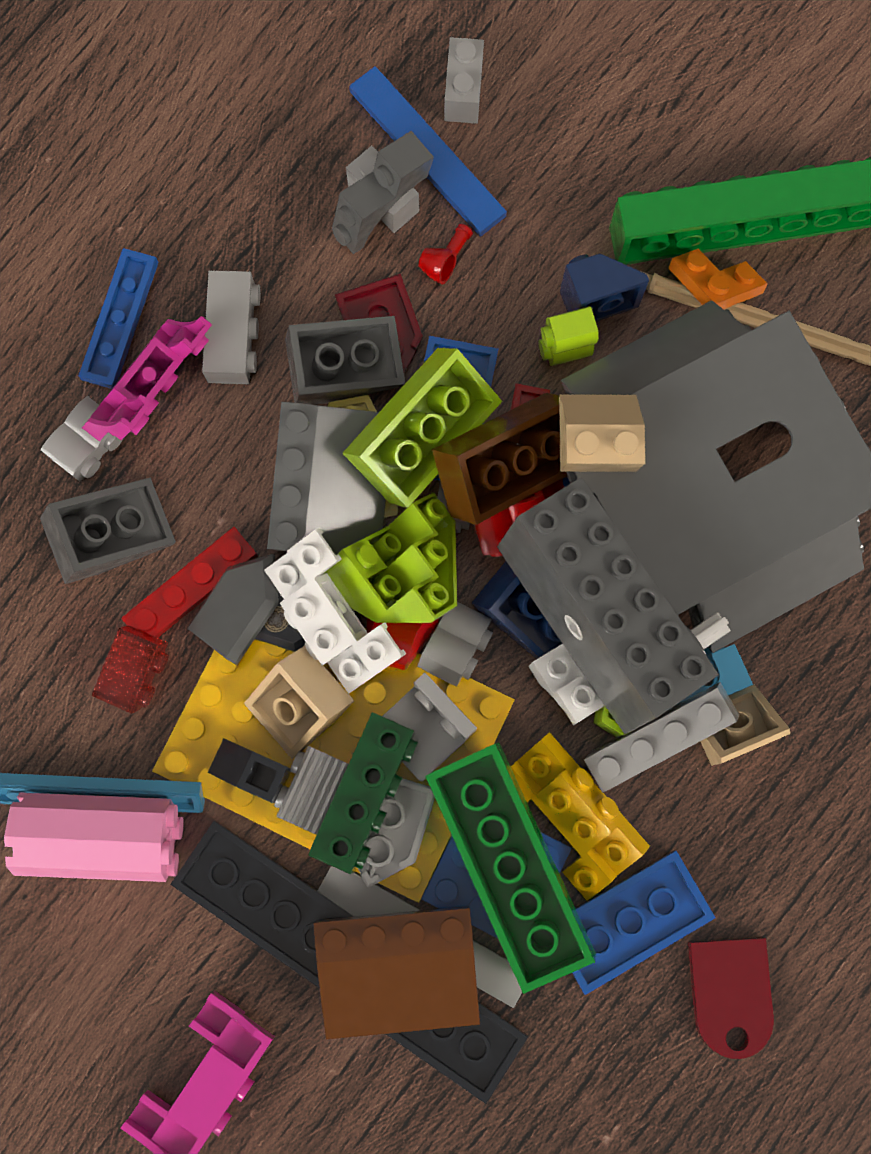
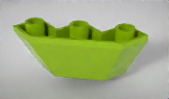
(403, 569)

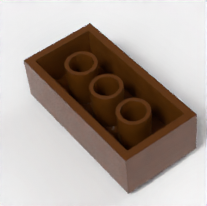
(502, 460)

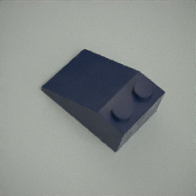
(516, 613)

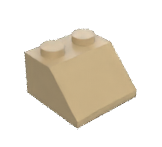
(601, 433)
(298, 701)

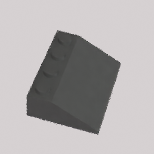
(317, 483)

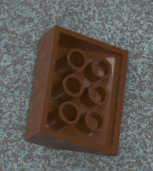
(396, 972)

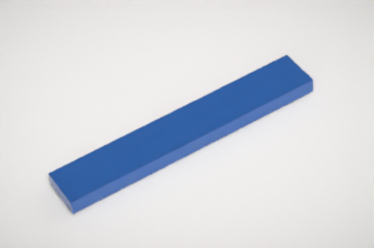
(447, 170)

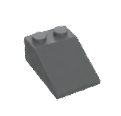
(343, 359)
(106, 529)

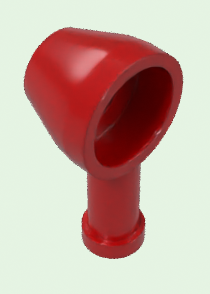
(440, 262)

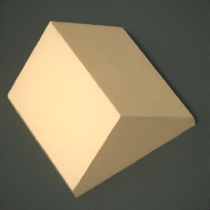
(755, 727)

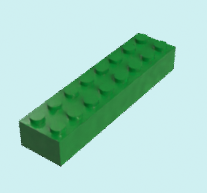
(742, 211)

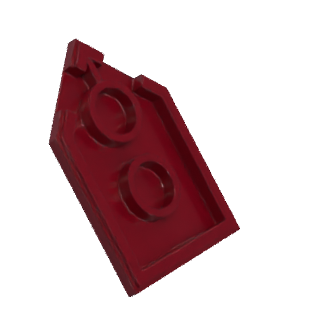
(385, 299)

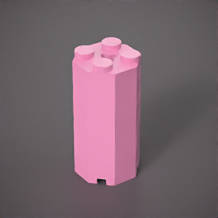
(93, 837)

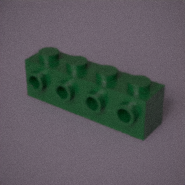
(362, 793)

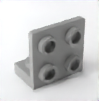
(436, 722)

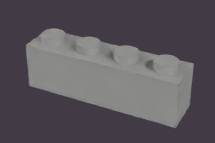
(662, 737)

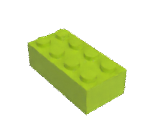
(429, 410)

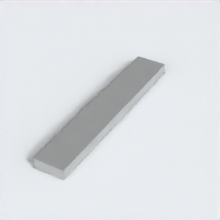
(350, 893)

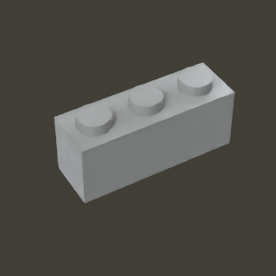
(230, 310)

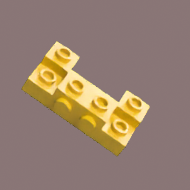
(581, 815)

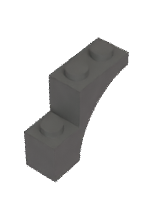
(367, 201)

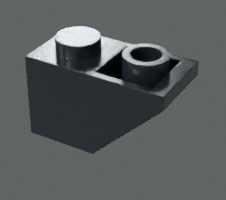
(249, 771)

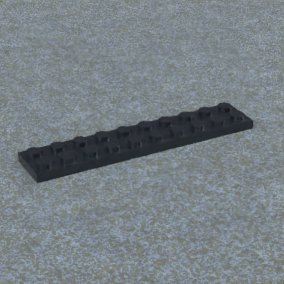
(279, 916)

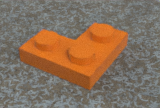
(709, 283)

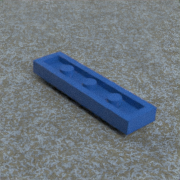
(118, 318)

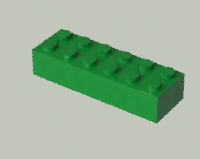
(511, 868)

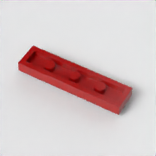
(189, 585)

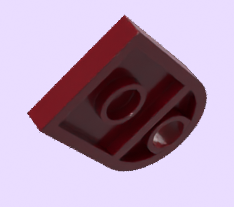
(732, 991)

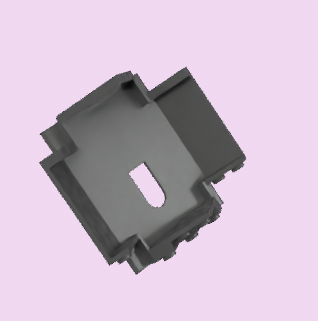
(719, 542)

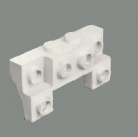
(324, 616)
(566, 684)

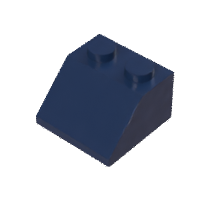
(602, 285)

